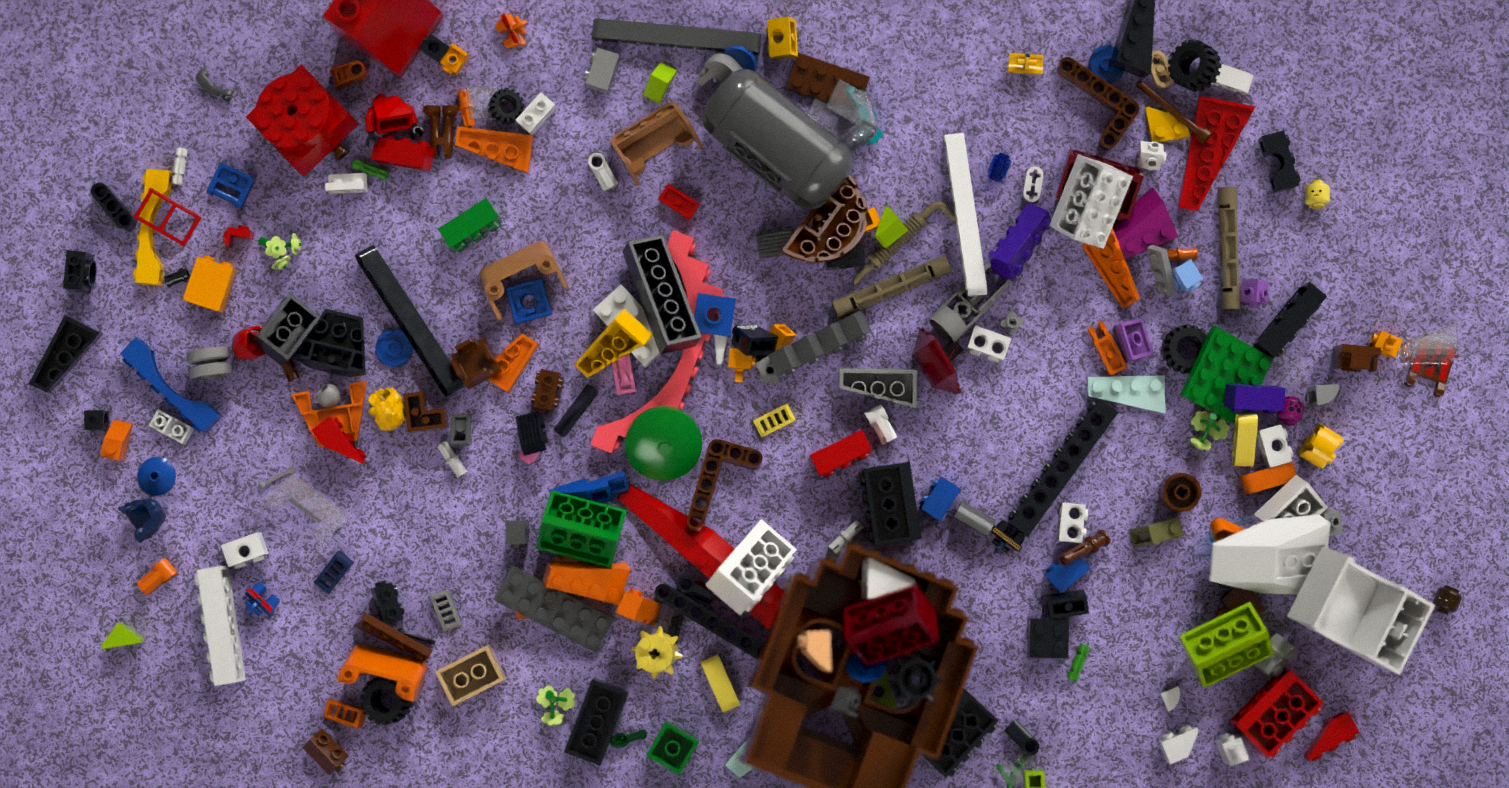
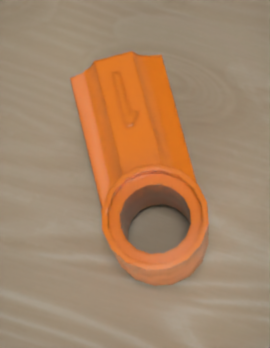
(160, 574)

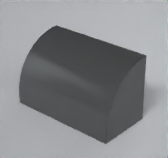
(974, 518)

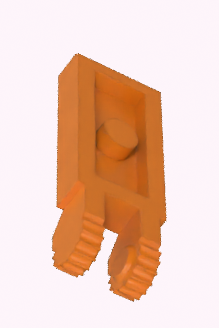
(1107, 350)

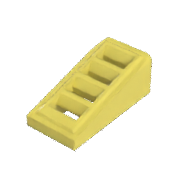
(786, 408)

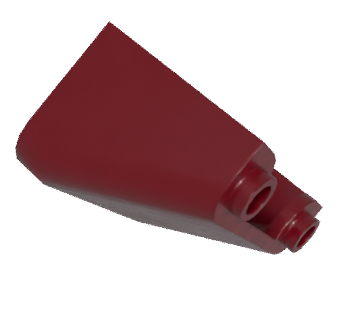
(1132, 192)

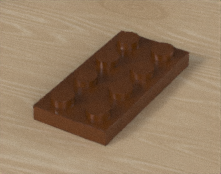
(819, 78)

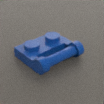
(233, 179)

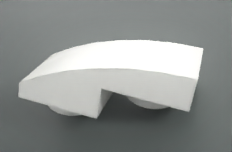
(171, 427)

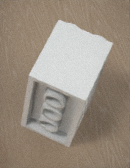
(1090, 201)
(751, 568)

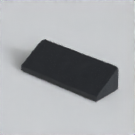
(576, 410)

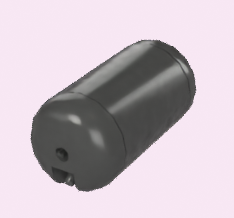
(777, 139)

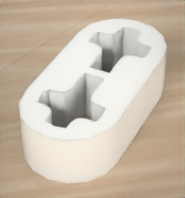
(1037, 185)

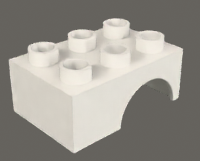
(1361, 610)

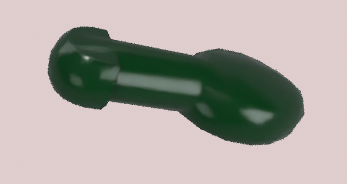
(622, 739)

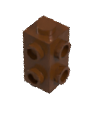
(546, 394)
(326, 752)

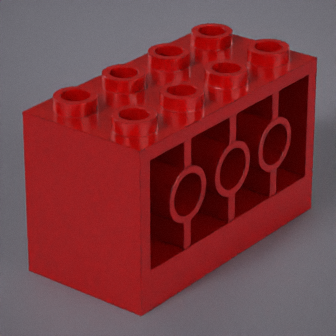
(1263, 711)

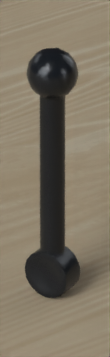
(416, 636)

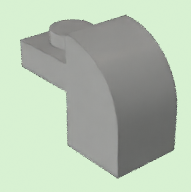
(718, 65)

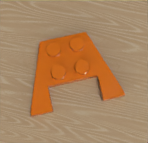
(348, 414)

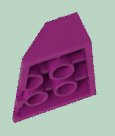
(1147, 226)

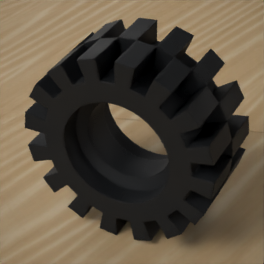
(513, 98)

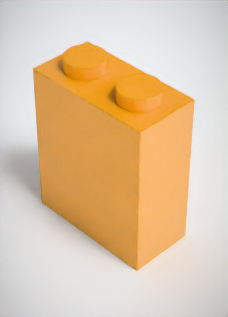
(210, 283)

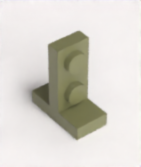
(1156, 532)

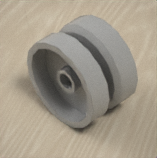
(209, 363)

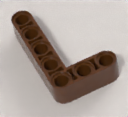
(1103, 98)
(711, 477)

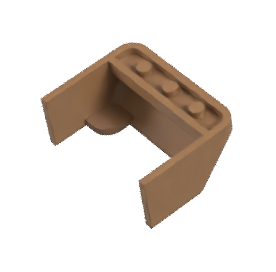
(652, 136)
(536, 253)

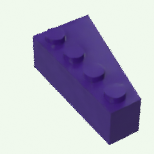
(1019, 242)

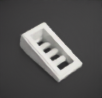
(720, 346)

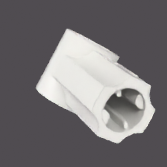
(603, 173)
(879, 421)

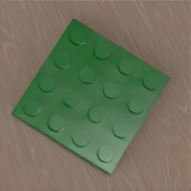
(1223, 362)

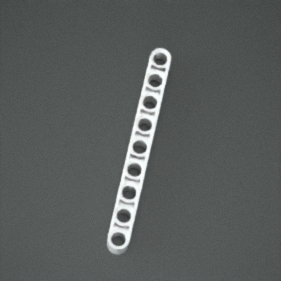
(965, 215)

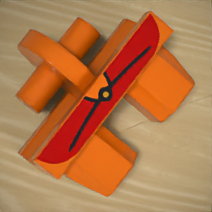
(515, 29)

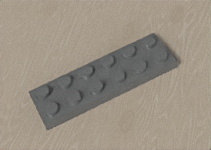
(553, 608)

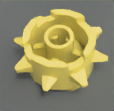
(665, 646)

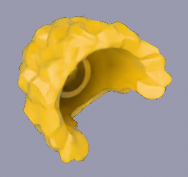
(387, 409)

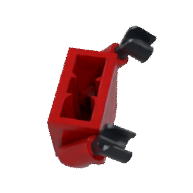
(390, 115)

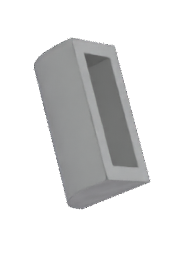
(1321, 394)

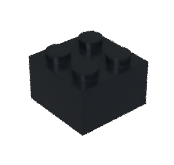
(1048, 638)

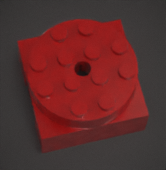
(301, 119)

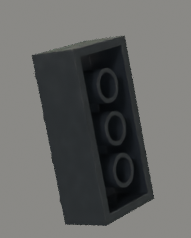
(596, 721)

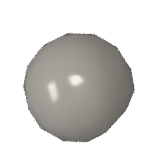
(328, 396)

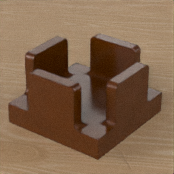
(1356, 357)
(475, 362)

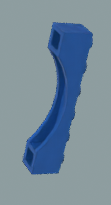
(142, 358)

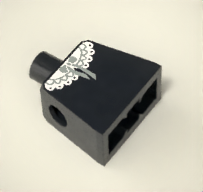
(753, 340)

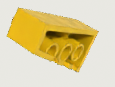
(617, 340)

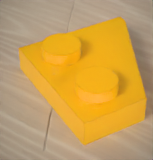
(1164, 126)

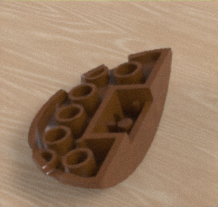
(831, 228)

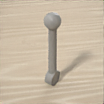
(291, 470)

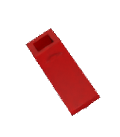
(333, 437)
(1334, 731)

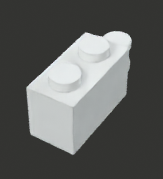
(1231, 749)

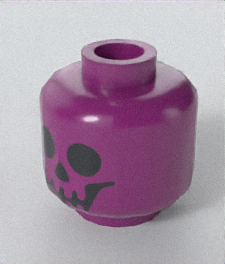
(1292, 411)

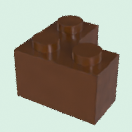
(419, 417)

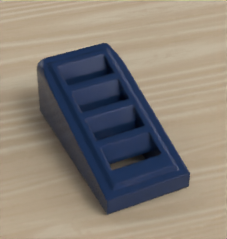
(342, 558)

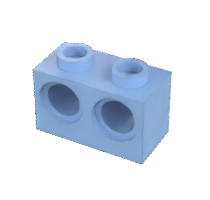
(1186, 276)

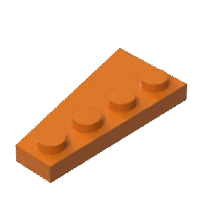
(499, 146)
(1113, 270)

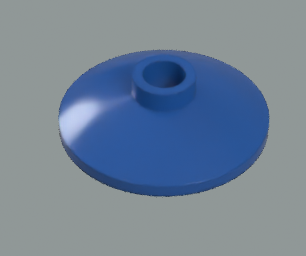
(165, 479)
(859, 671)

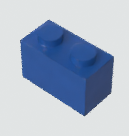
(940, 498)
(1063, 576)

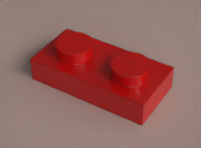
(678, 202)

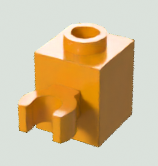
(1388, 343)
(740, 362)

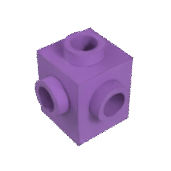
(1254, 292)

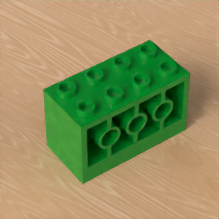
(581, 529)

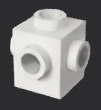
(1150, 155)

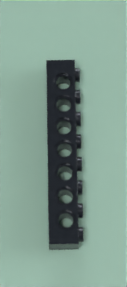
(1106, 415)

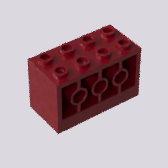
(890, 625)

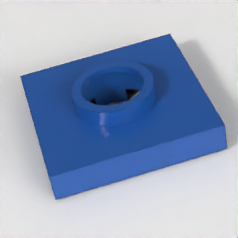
(518, 292)
(724, 324)

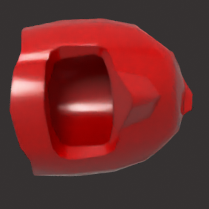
(242, 345)

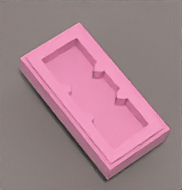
(624, 375)

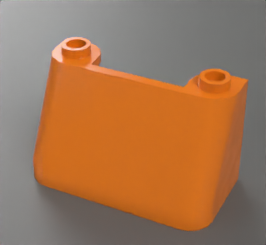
(385, 664)

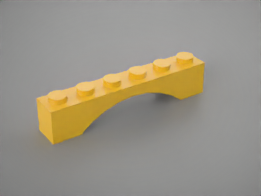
(149, 268)

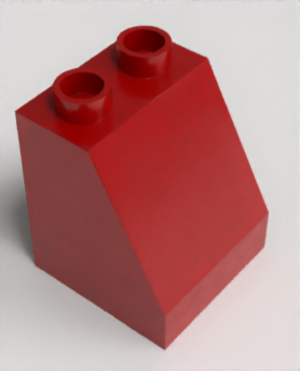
(385, 29)

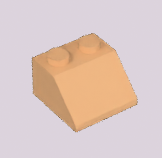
(816, 647)

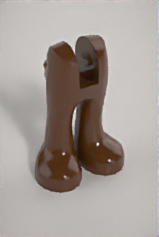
(434, 114)

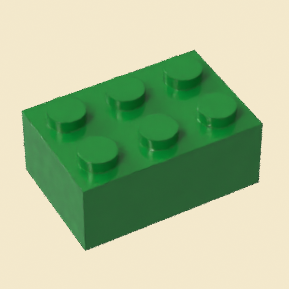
(470, 226)

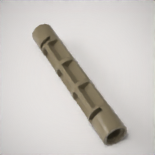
(1229, 248)
(891, 286)

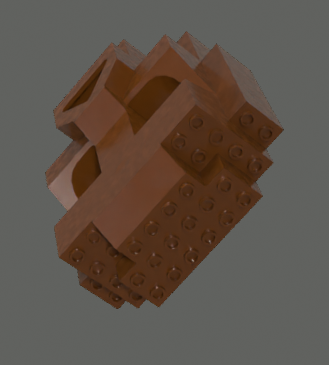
(883, 737)

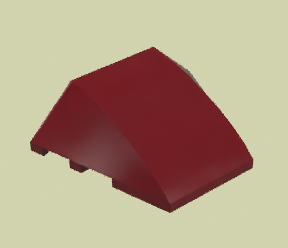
(935, 363)

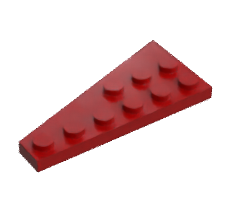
(1204, 161)

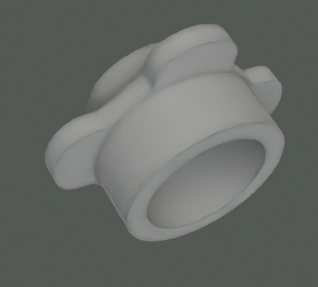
(1012, 327)

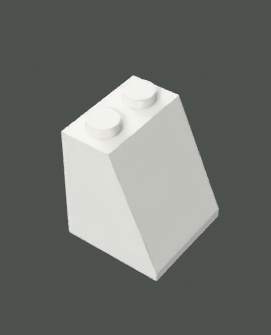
(881, 579)

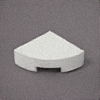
(1171, 697)

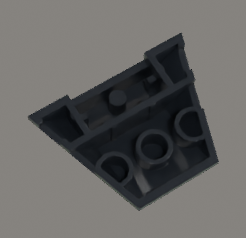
(335, 345)

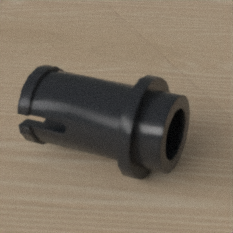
(177, 277)

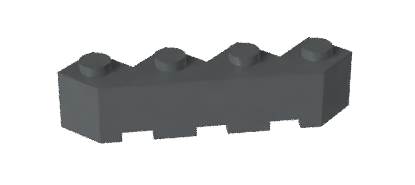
(819, 343)

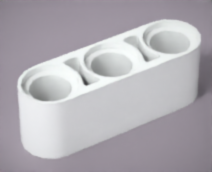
(1234, 79)

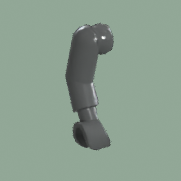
(206, 84)

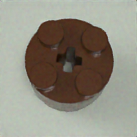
(1187, 500)

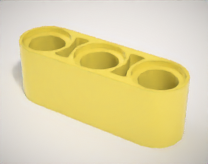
(1244, 439)
(720, 683)

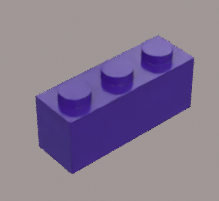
(1254, 398)

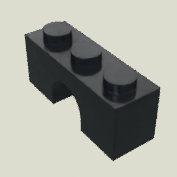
(1278, 145)

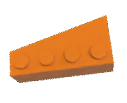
(588, 579)

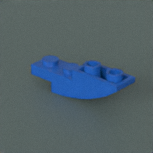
(596, 490)

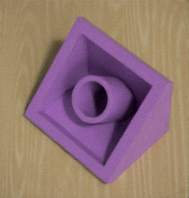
(1133, 340)

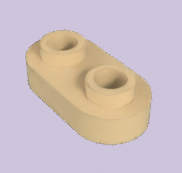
(1160, 70)

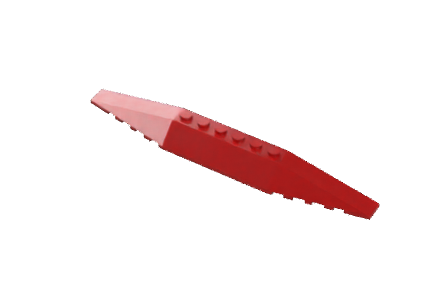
(704, 550)

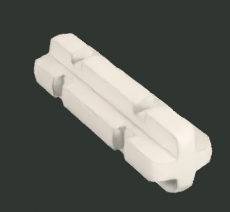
(179, 166)

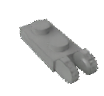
(1161, 270)

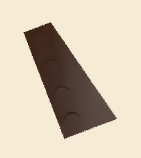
(388, 634)

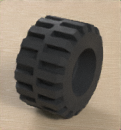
(1183, 58)
(1170, 347)
(374, 706)

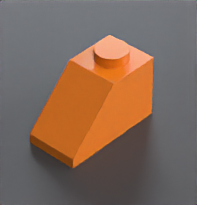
(116, 440)

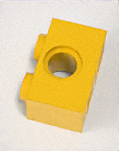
(788, 46)

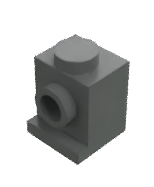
(847, 700)

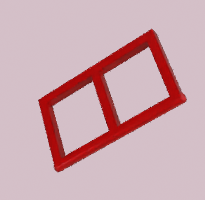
(168, 215)

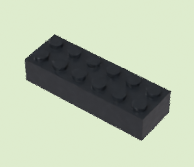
(661, 294)

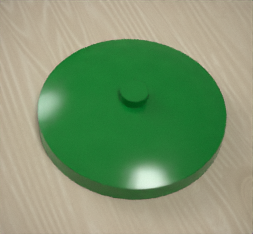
(663, 443)

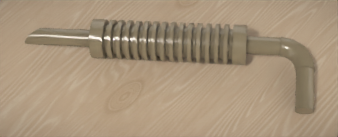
(913, 225)

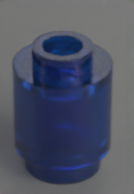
(999, 167)

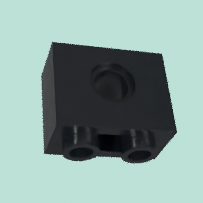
(79, 271)

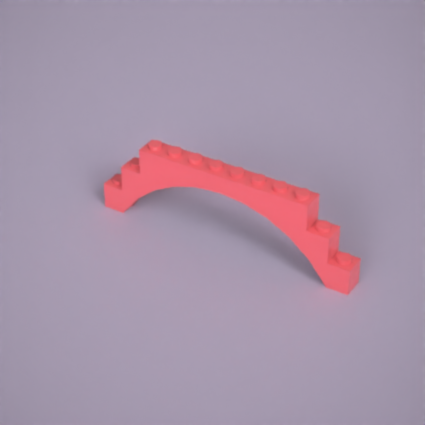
(693, 274)

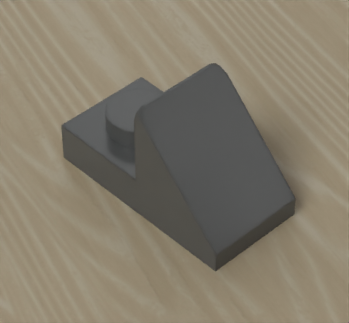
(460, 430)

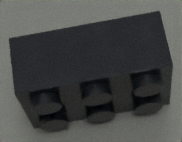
(285, 329)

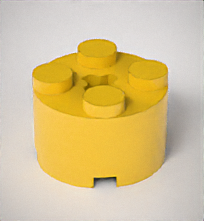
(1320, 446)

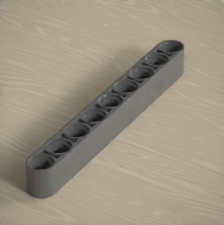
(674, 35)

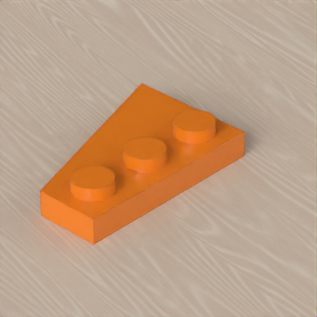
(513, 362)

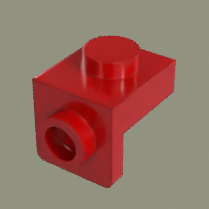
(240, 232)

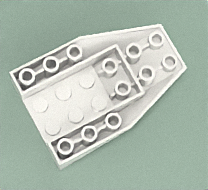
(1270, 555)

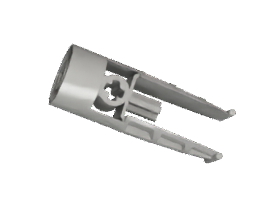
(950, 323)

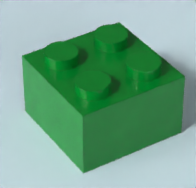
(673, 747)

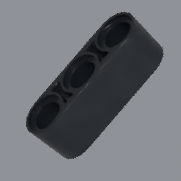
(106, 202)

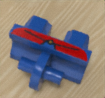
(267, 606)

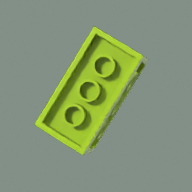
(1227, 644)

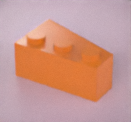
(639, 607)

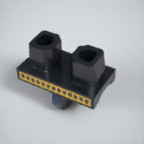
(1014, 542)

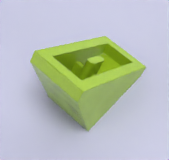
(659, 82)
(889, 228)
(121, 636)

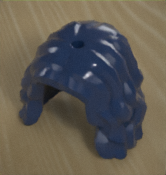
(145, 516)

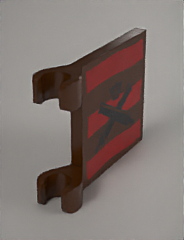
(1435, 372)

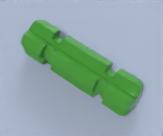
(370, 169)
(1078, 662)

